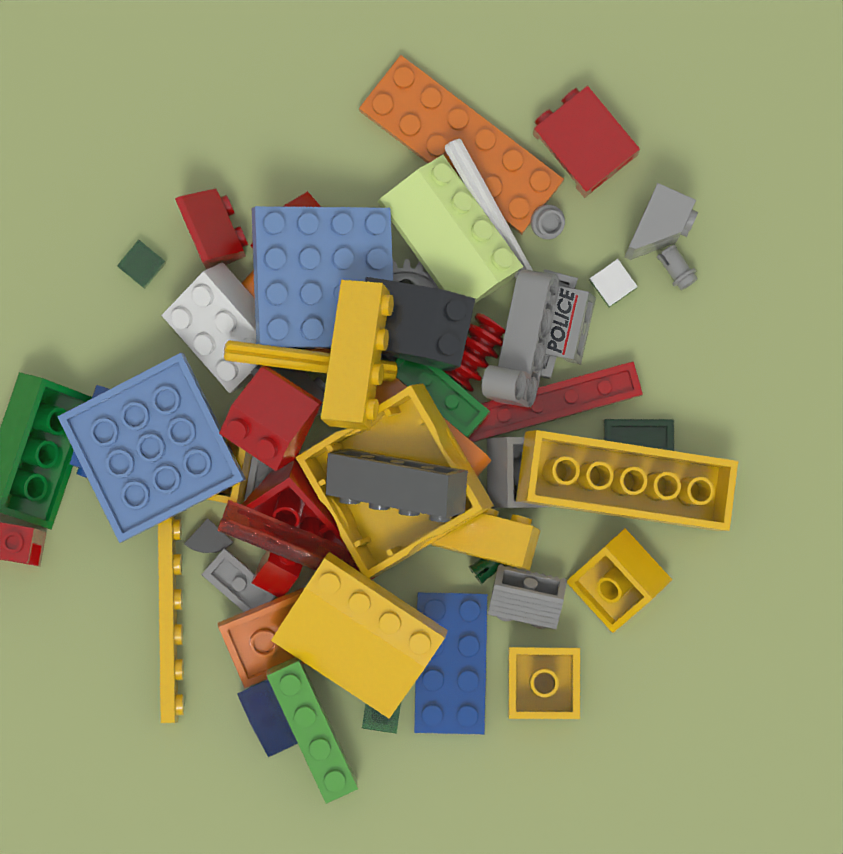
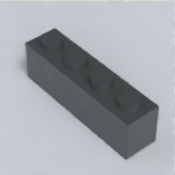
(396, 484)

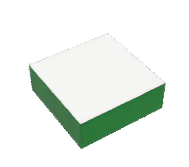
(613, 283)

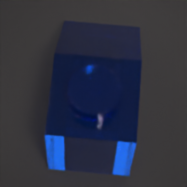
(267, 718)

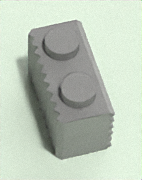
(527, 597)

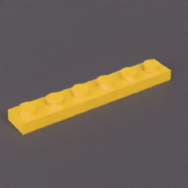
(169, 631)

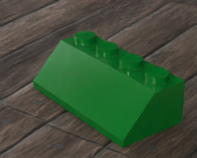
(35, 449)

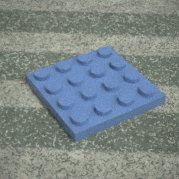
(301, 263)
(151, 447)

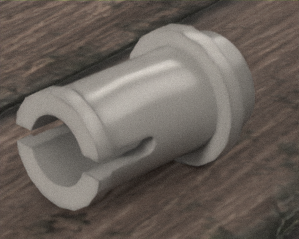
(677, 267)

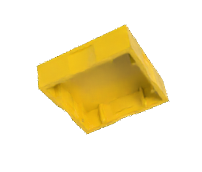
(408, 429)

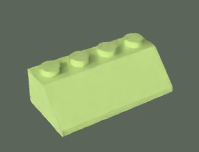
(450, 231)

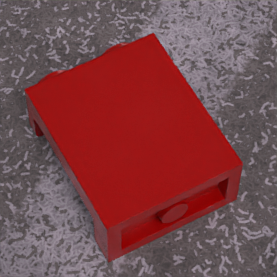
(585, 139)
(21, 544)

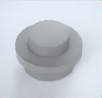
(547, 221)

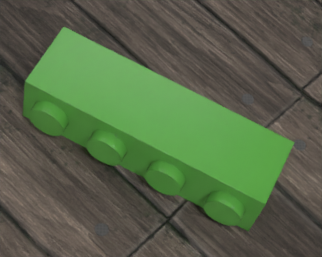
(312, 729)

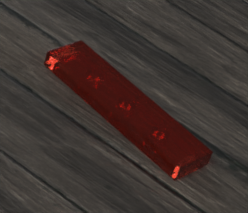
(279, 537)

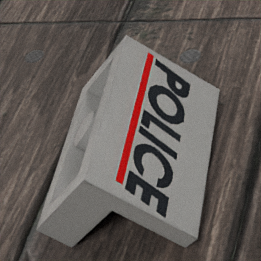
(570, 324)

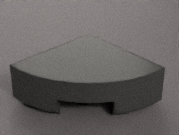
(208, 539)

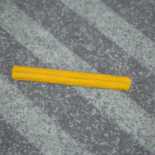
(289, 358)

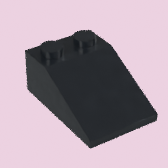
(427, 324)

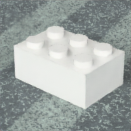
(211, 314)

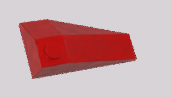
(292, 499)

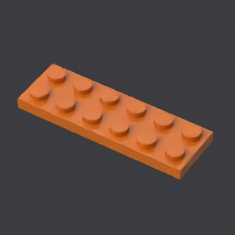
(429, 117)

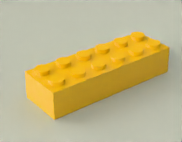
(626, 480)

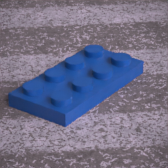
(454, 681)

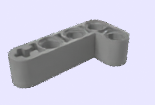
(525, 340)

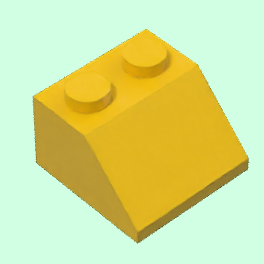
(619, 580)

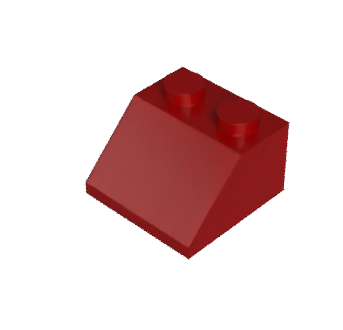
(211, 228)
(271, 418)

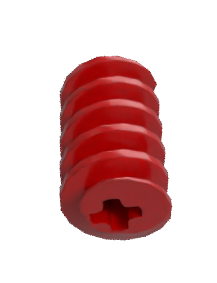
(476, 349)

